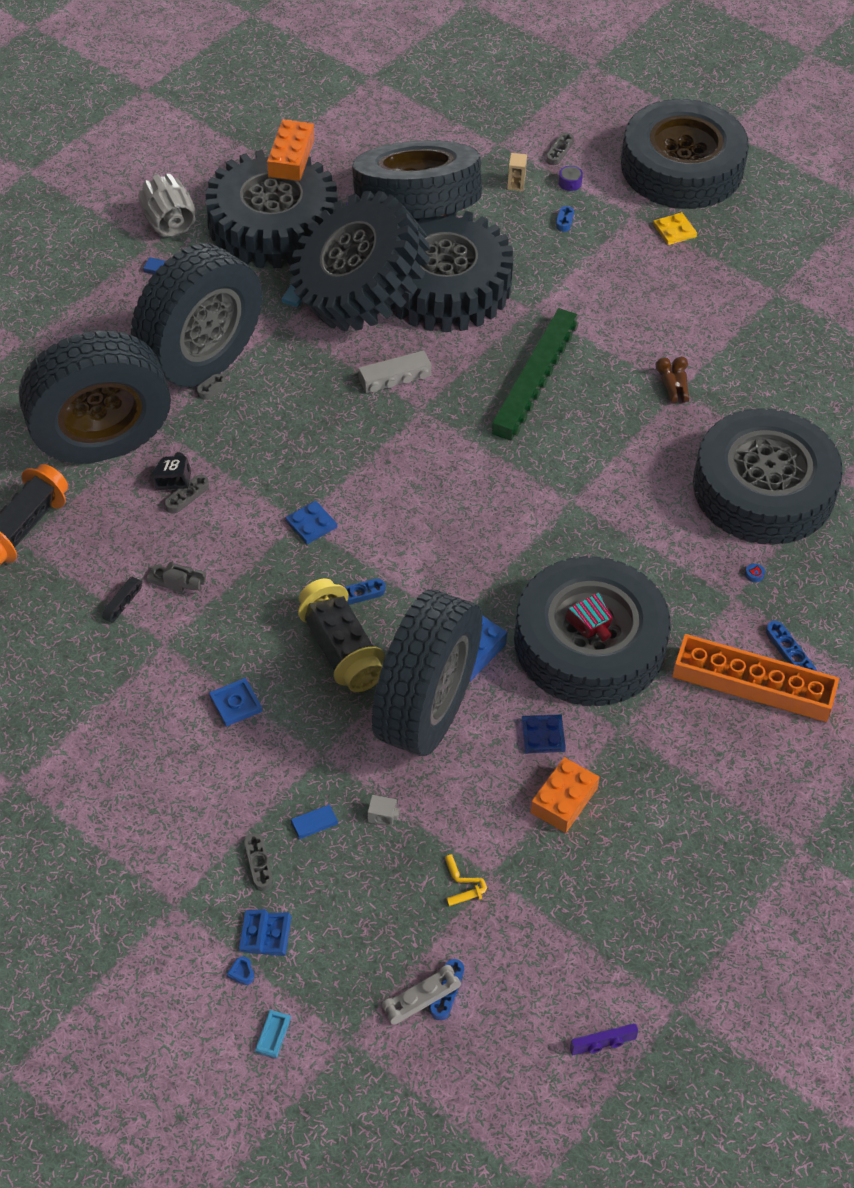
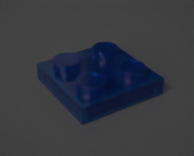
(543, 734)

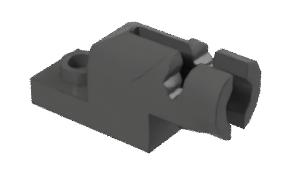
(177, 577)

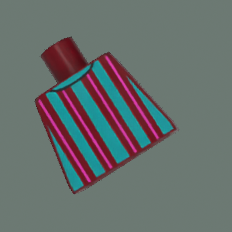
(591, 617)

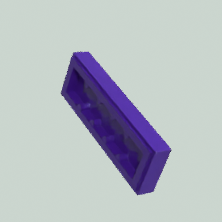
(597, 1041)

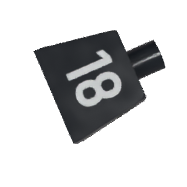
(172, 472)

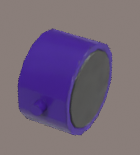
(570, 178)

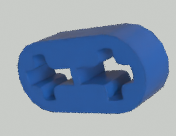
(562, 218)

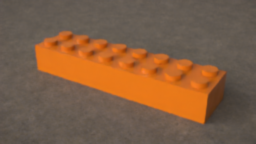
(756, 677)

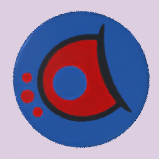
(755, 572)

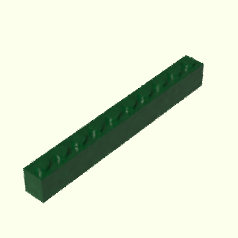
(535, 374)

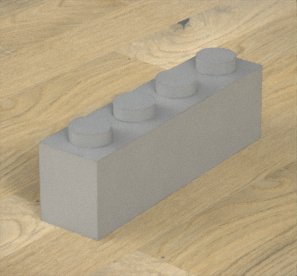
(395, 371)

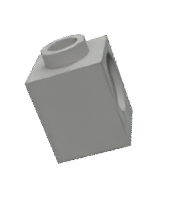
(383, 810)

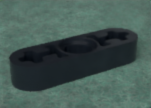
(123, 597)

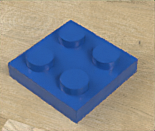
(311, 522)
(235, 702)

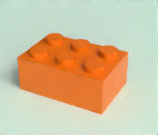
(564, 794)

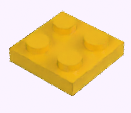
(675, 228)

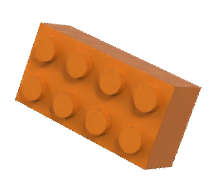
(290, 150)

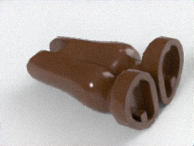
(676, 381)

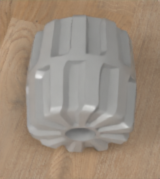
(167, 205)

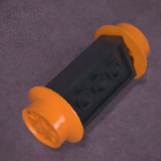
(41, 491)

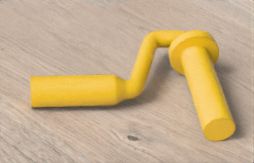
(468, 894)

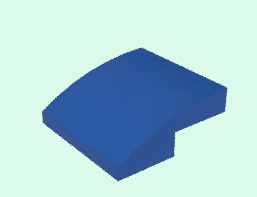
(265, 932)

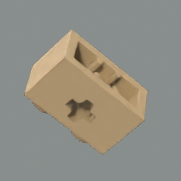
(517, 171)

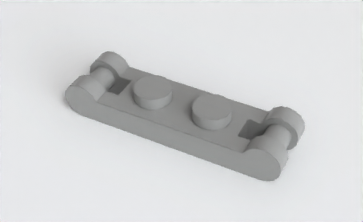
(421, 995)

